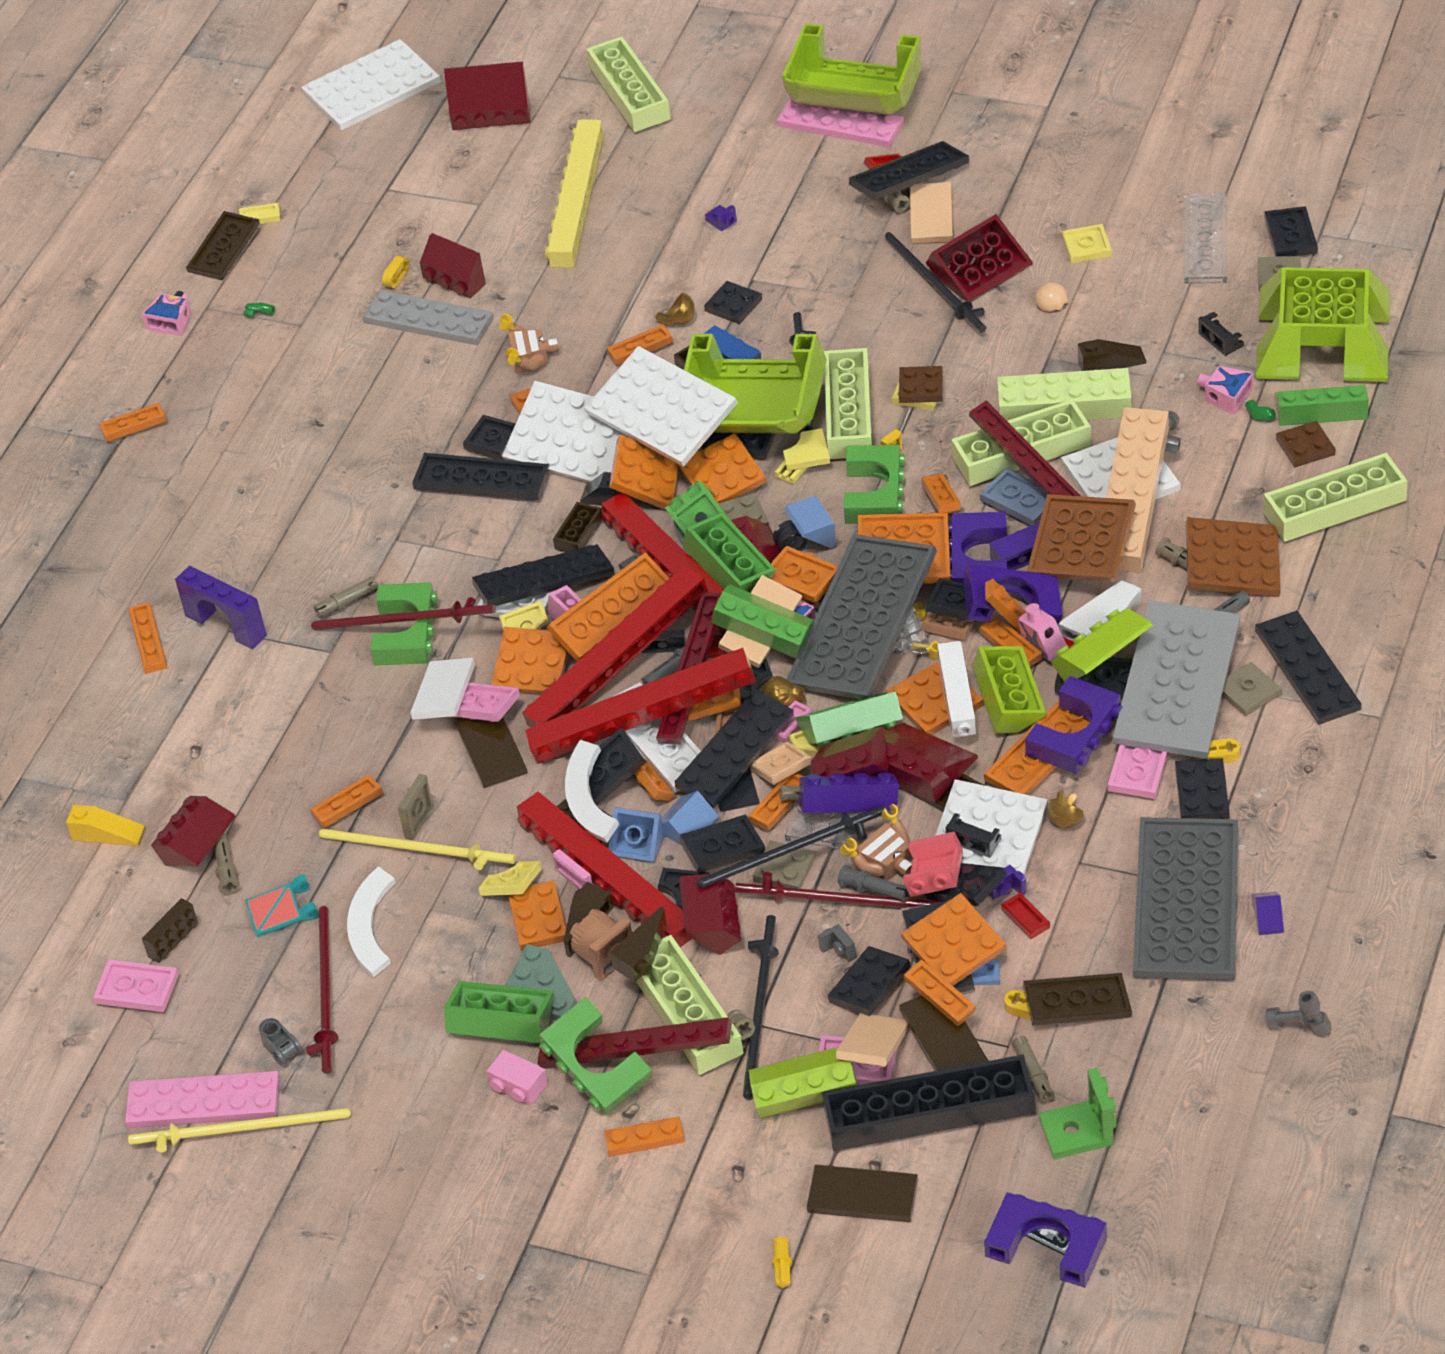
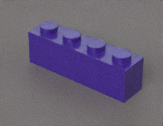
(1015, 547)
(847, 793)

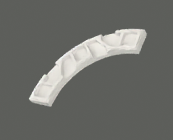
(579, 793)
(361, 920)

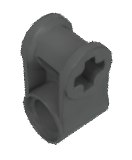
(278, 1040)

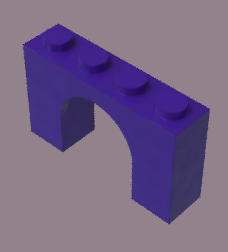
(972, 530)
(1030, 586)
(202, 592)
(1072, 750)
(1022, 1215)

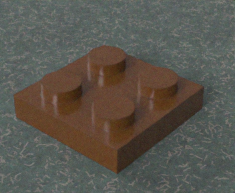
(920, 384)
(1305, 444)

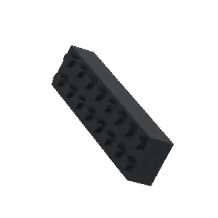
(928, 1102)

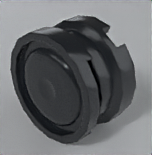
(789, 536)

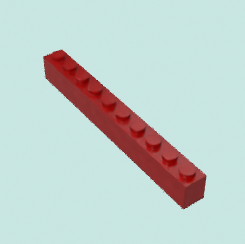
(646, 536)
(618, 647)
(640, 705)
(606, 869)

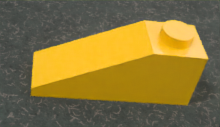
(101, 826)

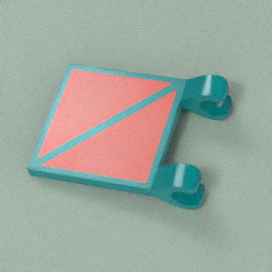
(279, 907)

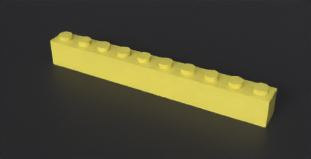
(574, 194)

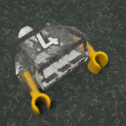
(913, 635)

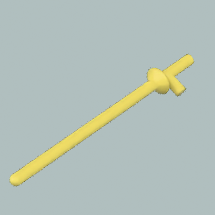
(475, 855)
(176, 1134)

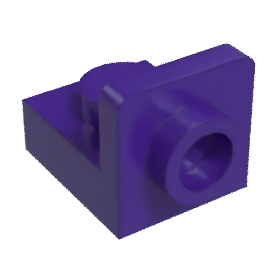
(721, 217)
(1014, 880)

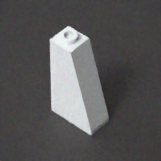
(1119, 597)
(956, 689)

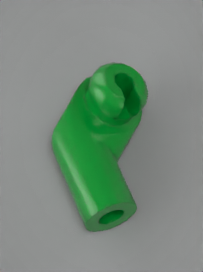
(260, 307)
(1260, 413)

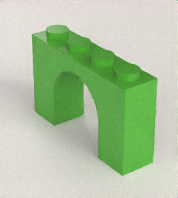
(878, 462)
(414, 643)
(603, 1089)

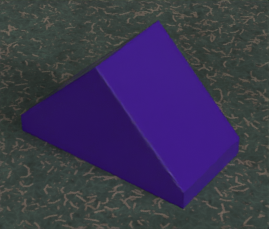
(1268, 913)

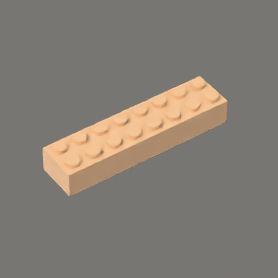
(1137, 475)

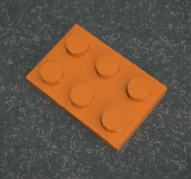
(803, 573)
(538, 915)

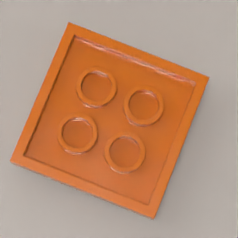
(725, 468)
(643, 473)
(529, 660)
(923, 700)
(954, 940)

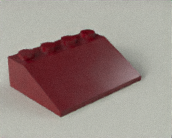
(487, 95)
(978, 259)
(924, 761)

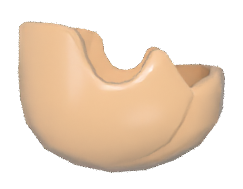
(1051, 297)

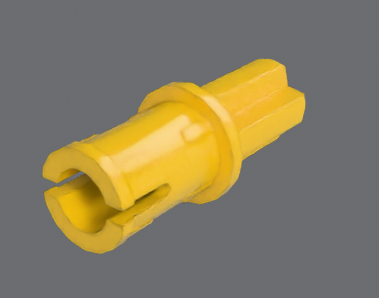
(781, 1261)

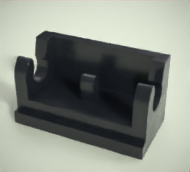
(1218, 335)
(973, 837)

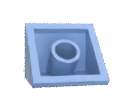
(812, 521)
(686, 815)
(637, 834)

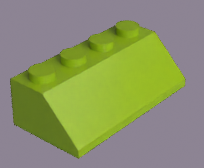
(1100, 643)
(1008, 688)
(799, 1081)

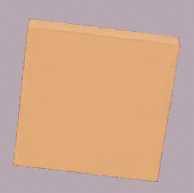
(780, 763)

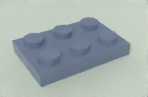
(1016, 496)

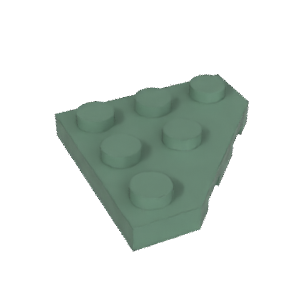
(539, 971)

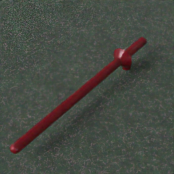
(455, 612)
(780, 891)
(326, 1036)

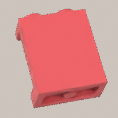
(934, 864)

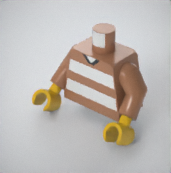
(527, 346)
(884, 851)

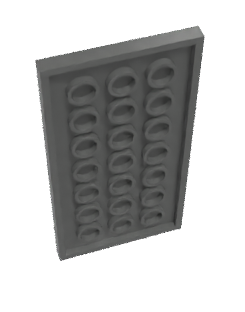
(861, 616)
(1186, 898)

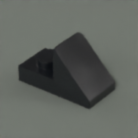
(667, 642)

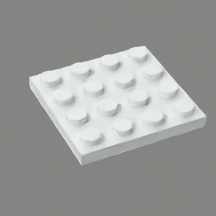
(1093, 466)
(989, 808)

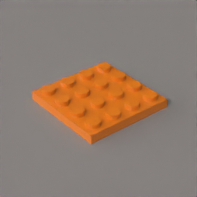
(914, 528)

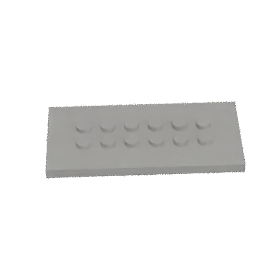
(1177, 679)

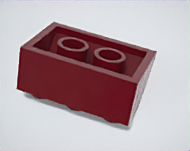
(452, 266)
(759, 535)
(853, 755)
(192, 832)
(710, 913)

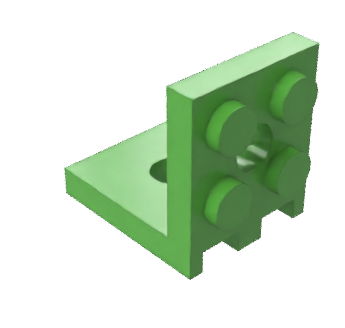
(690, 504)
(1091, 1118)

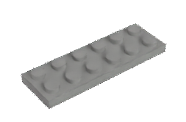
(428, 317)

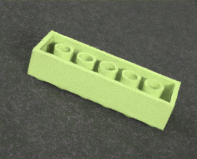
(628, 84)
(1095, 392)
(847, 400)
(1049, 431)
(1335, 497)
(682, 998)

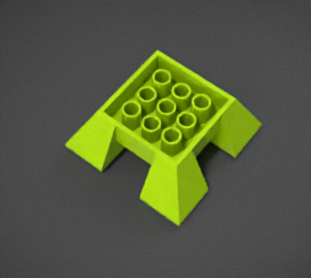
(1323, 310)

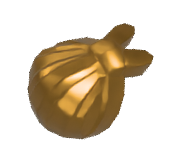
(679, 313)
(783, 691)
(1063, 811)

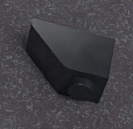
(598, 490)

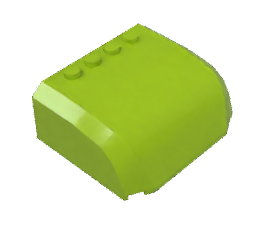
(850, 84)
(769, 392)

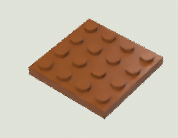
(1082, 537)
(1232, 557)

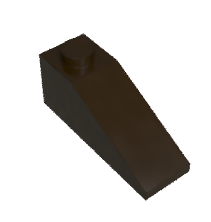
(1106, 354)
(583, 901)
(637, 952)

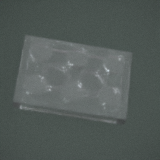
(807, 823)

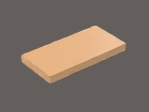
(931, 213)
(772, 592)
(872, 1040)

